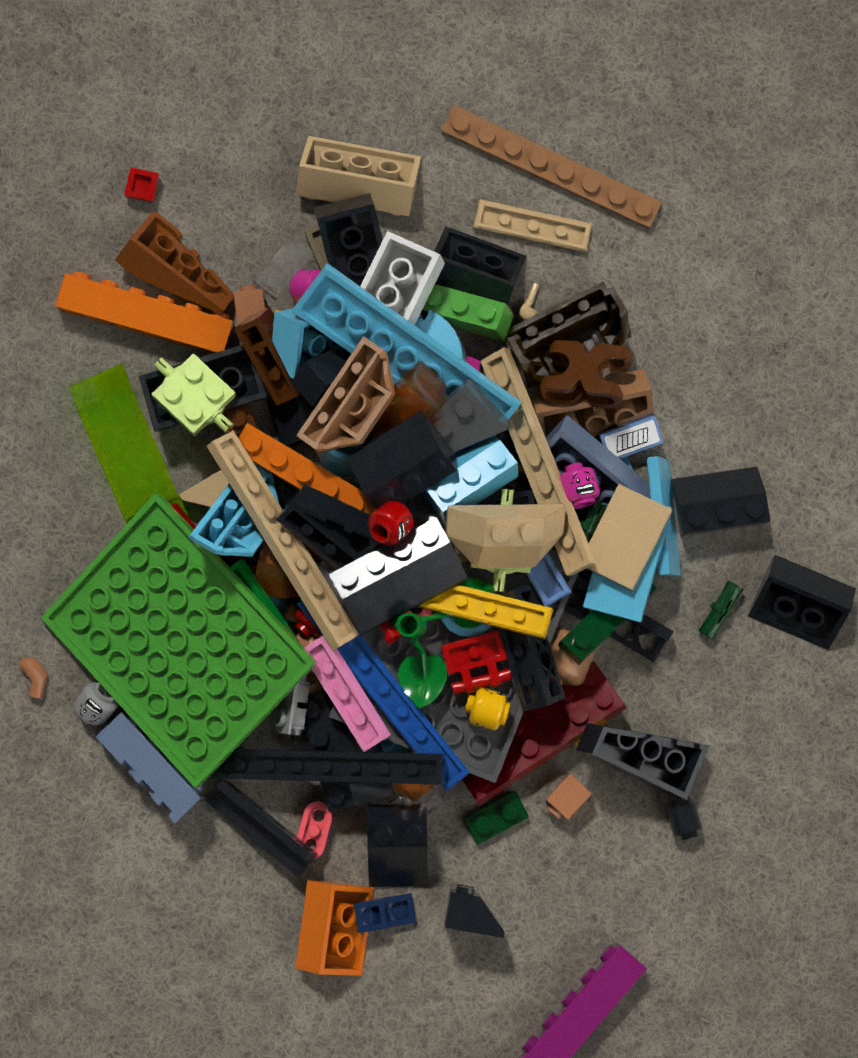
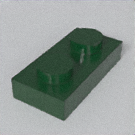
(496, 817)

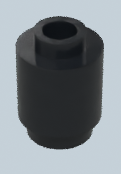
(683, 818)

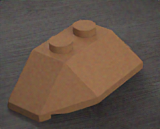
(351, 401)

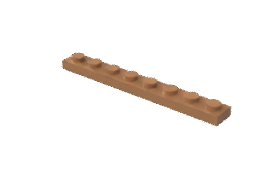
(551, 167)

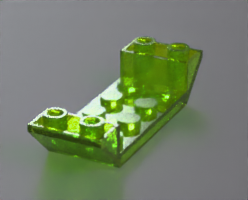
(123, 441)

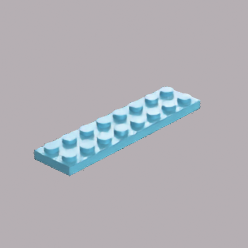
(349, 312)

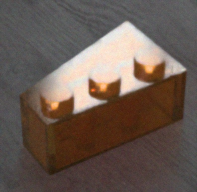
(414, 392)

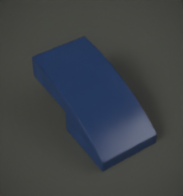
(384, 912)

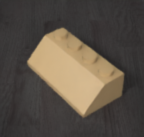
(347, 170)

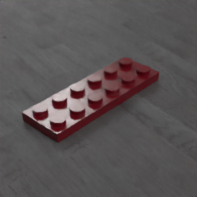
(551, 730)

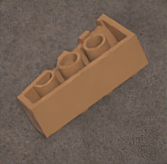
(635, 404)

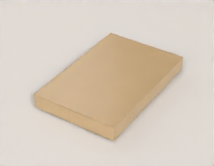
(627, 536)

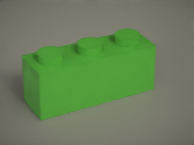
(470, 312)

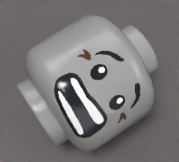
(94, 704)

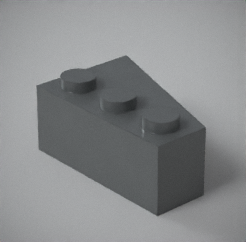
(468, 417)

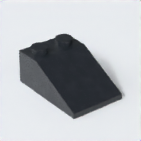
(350, 235)
(397, 845)

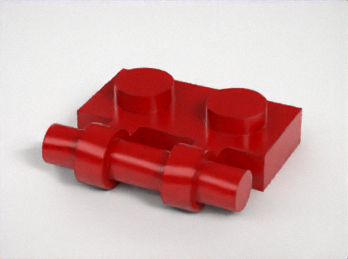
(473, 653)

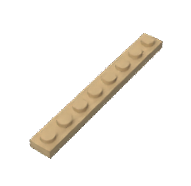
(539, 461)
(284, 545)

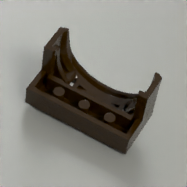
(589, 310)

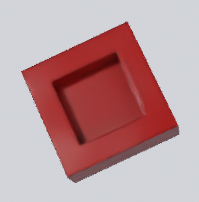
(141, 185)

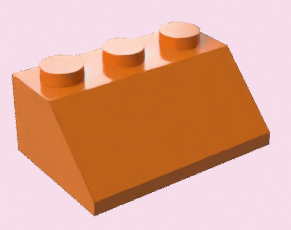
(330, 931)

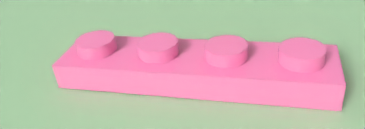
(347, 695)

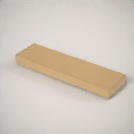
(532, 225)

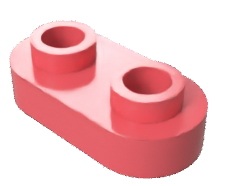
(316, 830)

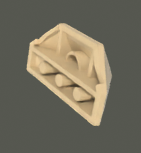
(505, 533)

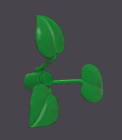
(425, 676)

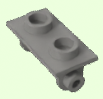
(289, 718)

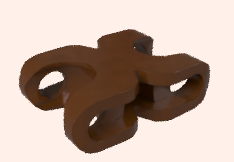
(585, 374)

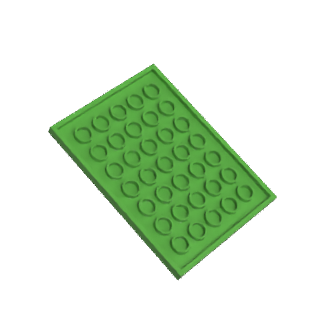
(178, 640)

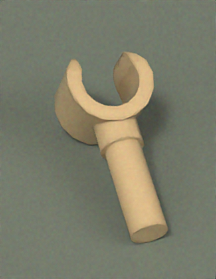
(526, 311)

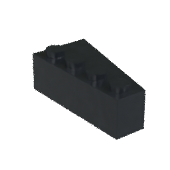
(652, 759)

